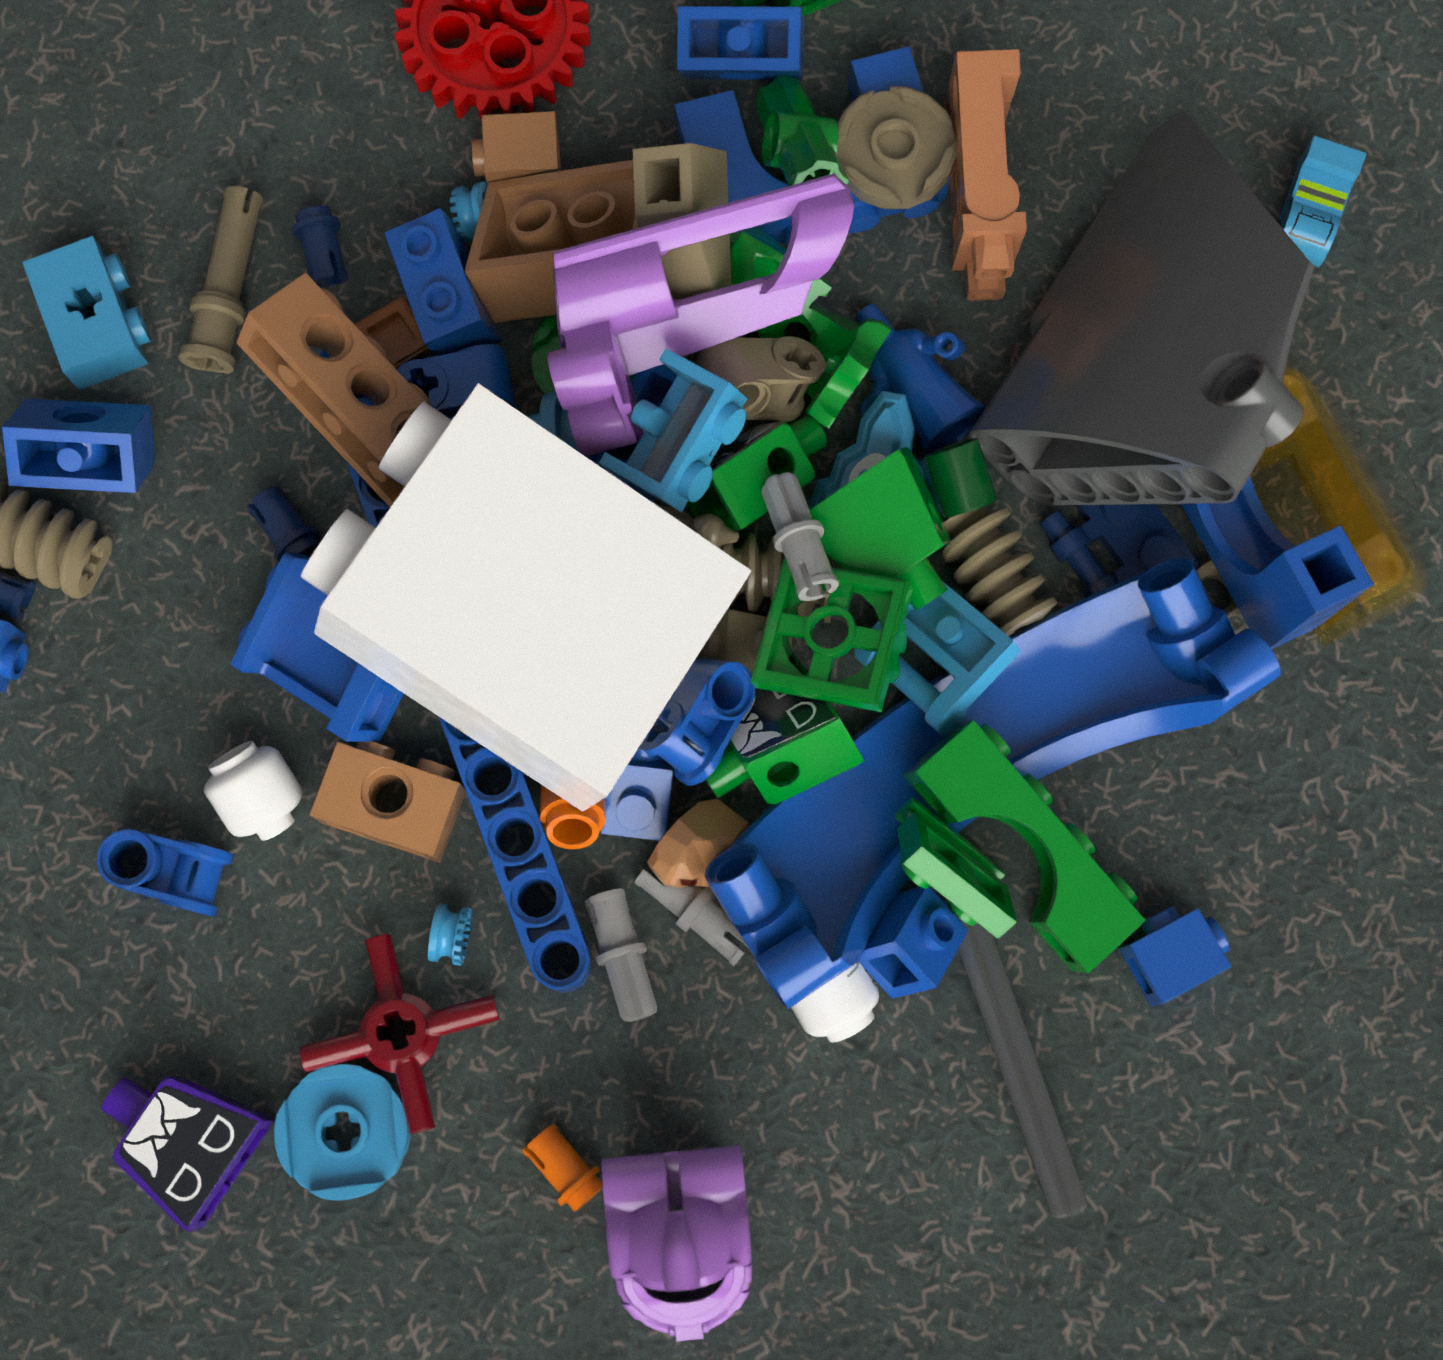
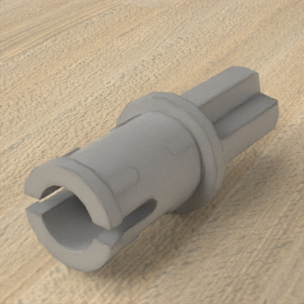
(798, 536)
(621, 954)

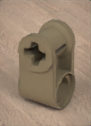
(767, 372)

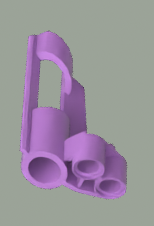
(621, 314)

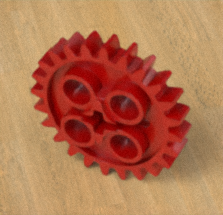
(492, 33)

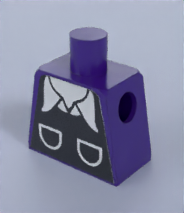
(184, 1144)

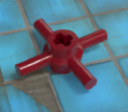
(386, 1055)

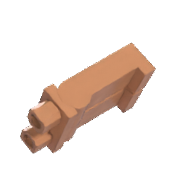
(981, 191)

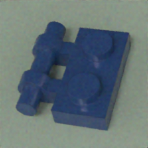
(1132, 533)

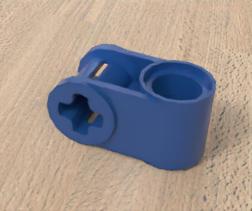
(455, 375)
(701, 718)
(175, 872)

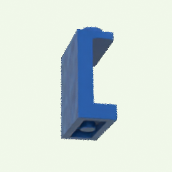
(284, 649)

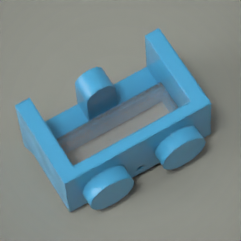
(681, 434)

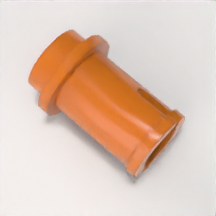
(563, 1168)

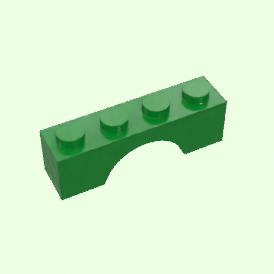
(1078, 905)

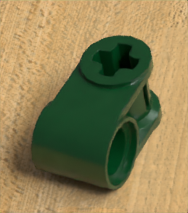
(958, 478)

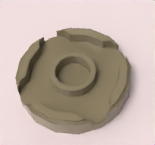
(896, 147)

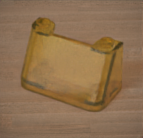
(1349, 496)

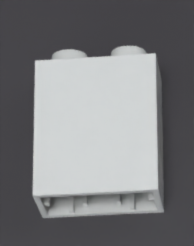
(522, 594)

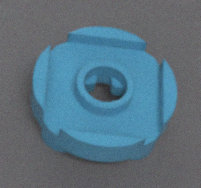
(319, 1162)

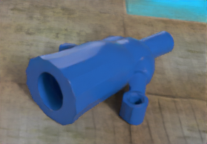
(905, 365)

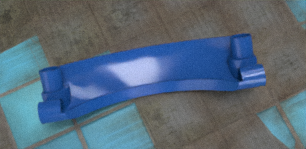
(1088, 678)

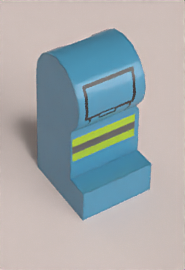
(1319, 196)

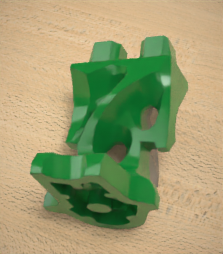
(844, 344)

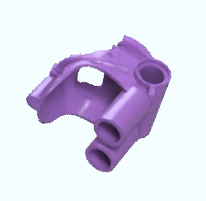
(678, 1247)

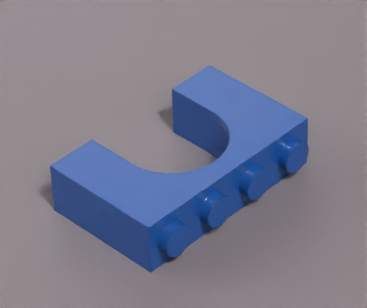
(717, 124)
(1273, 582)

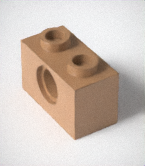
(351, 791)

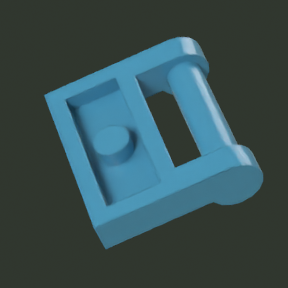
(961, 644)

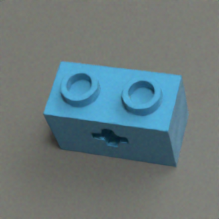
(64, 288)

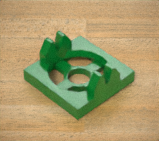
(868, 686)

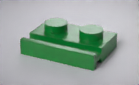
(955, 868)

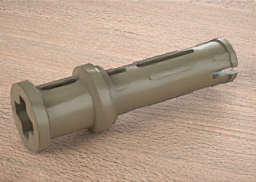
(218, 307)

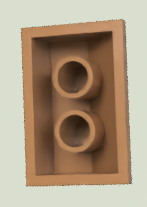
(534, 217)

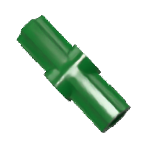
(795, 134)

